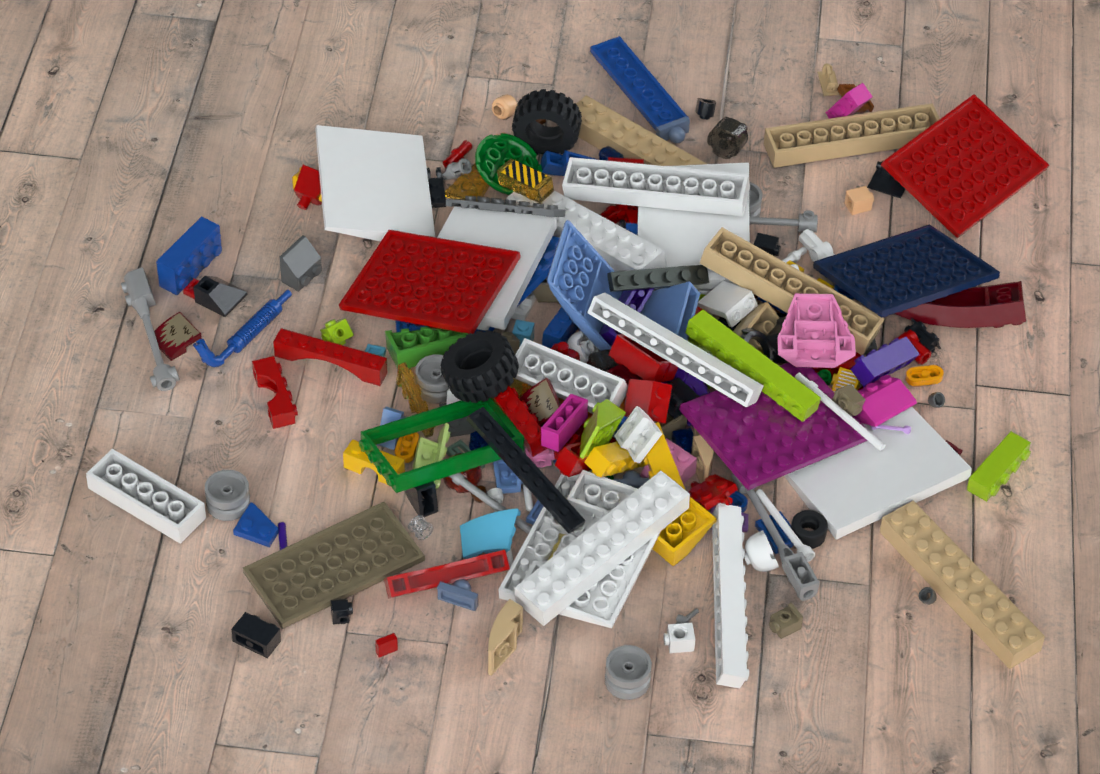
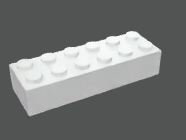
(568, 375)
(146, 496)

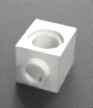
(680, 638)

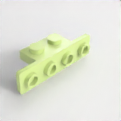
(431, 452)

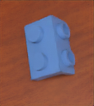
(506, 478)

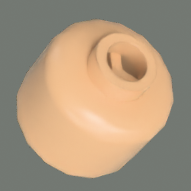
(504, 106)

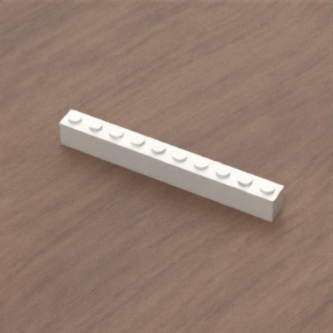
(675, 349)
(729, 597)

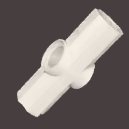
(816, 248)

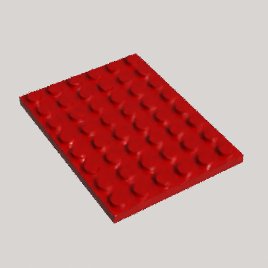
(965, 165)
(430, 281)

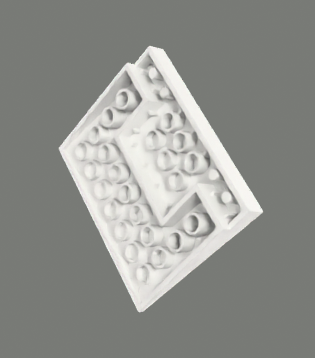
(373, 182)
(507, 231)
(687, 233)
(871, 483)
(592, 499)

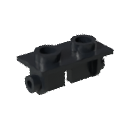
(928, 339)

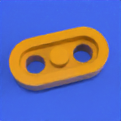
(924, 375)
(407, 448)

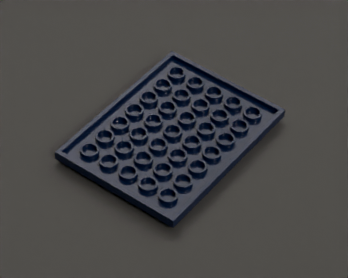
(906, 270)

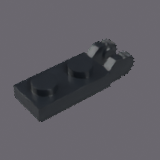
(436, 189)

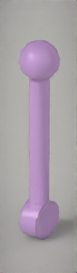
(906, 429)

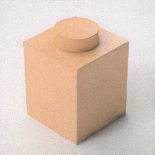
(859, 200)

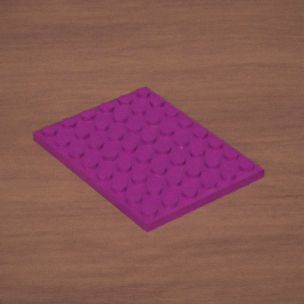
(766, 438)

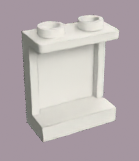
(729, 302)

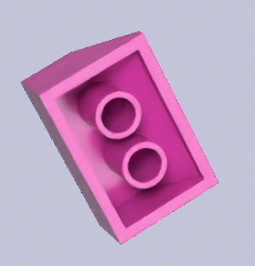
(884, 400)

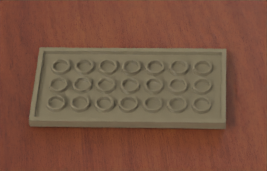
(333, 564)

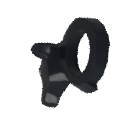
(768, 342)

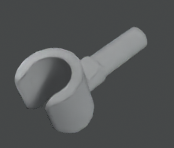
(682, 619)

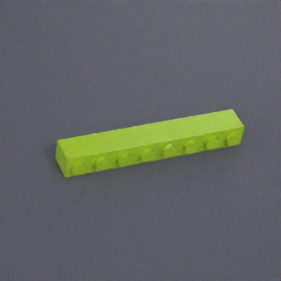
(748, 360)

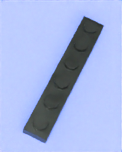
(657, 277)

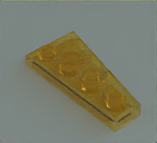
(467, 185)
(412, 393)

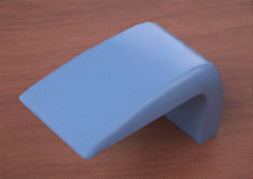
(581, 274)

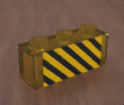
(525, 180)

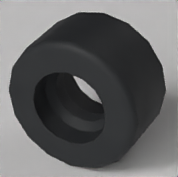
(812, 520)

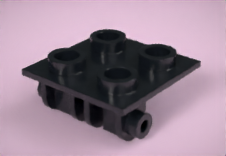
(885, 182)
(679, 394)

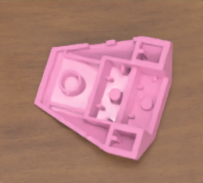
(815, 333)

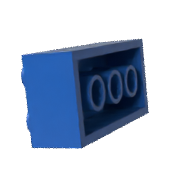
(189, 255)

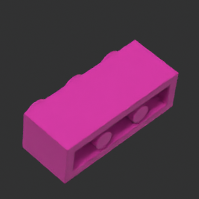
(850, 102)
(564, 422)

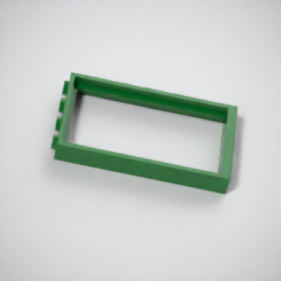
(426, 420)

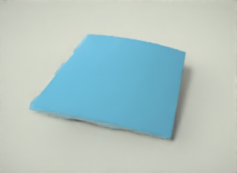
(488, 533)

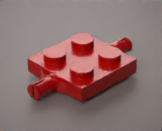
(713, 491)

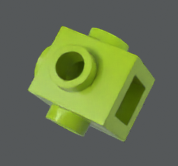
(336, 331)

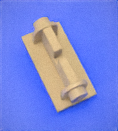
(828, 80)

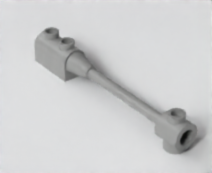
(805, 221)
(142, 298)
(794, 565)

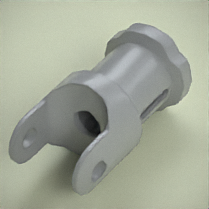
(458, 168)

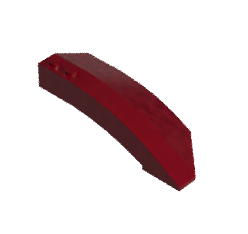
(974, 308)

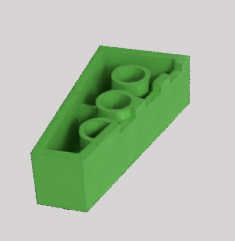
(415, 345)

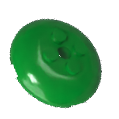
(496, 151)

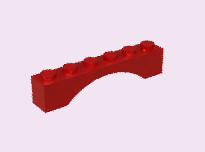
(364, 365)
(447, 573)

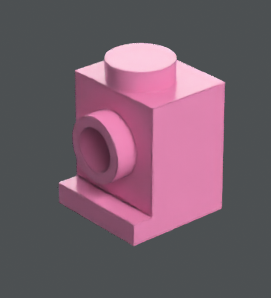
(542, 459)

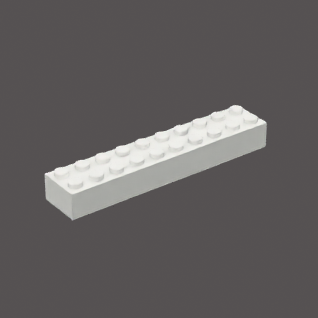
(656, 186)
(615, 244)
(601, 548)

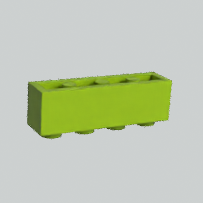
(999, 466)

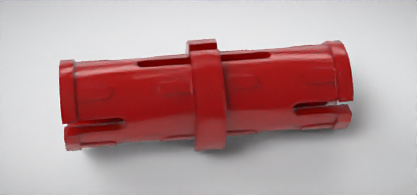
(458, 153)

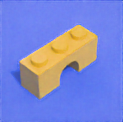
(357, 461)

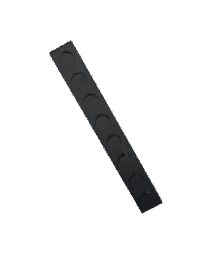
(526, 470)

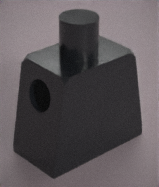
(429, 504)

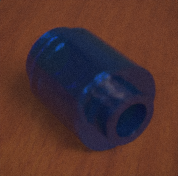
(607, 152)

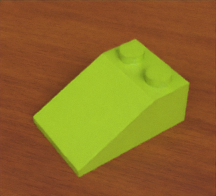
(600, 427)

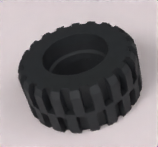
(551, 107)
(479, 366)

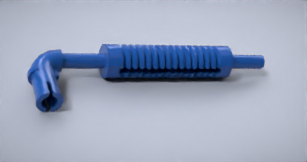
(245, 333)

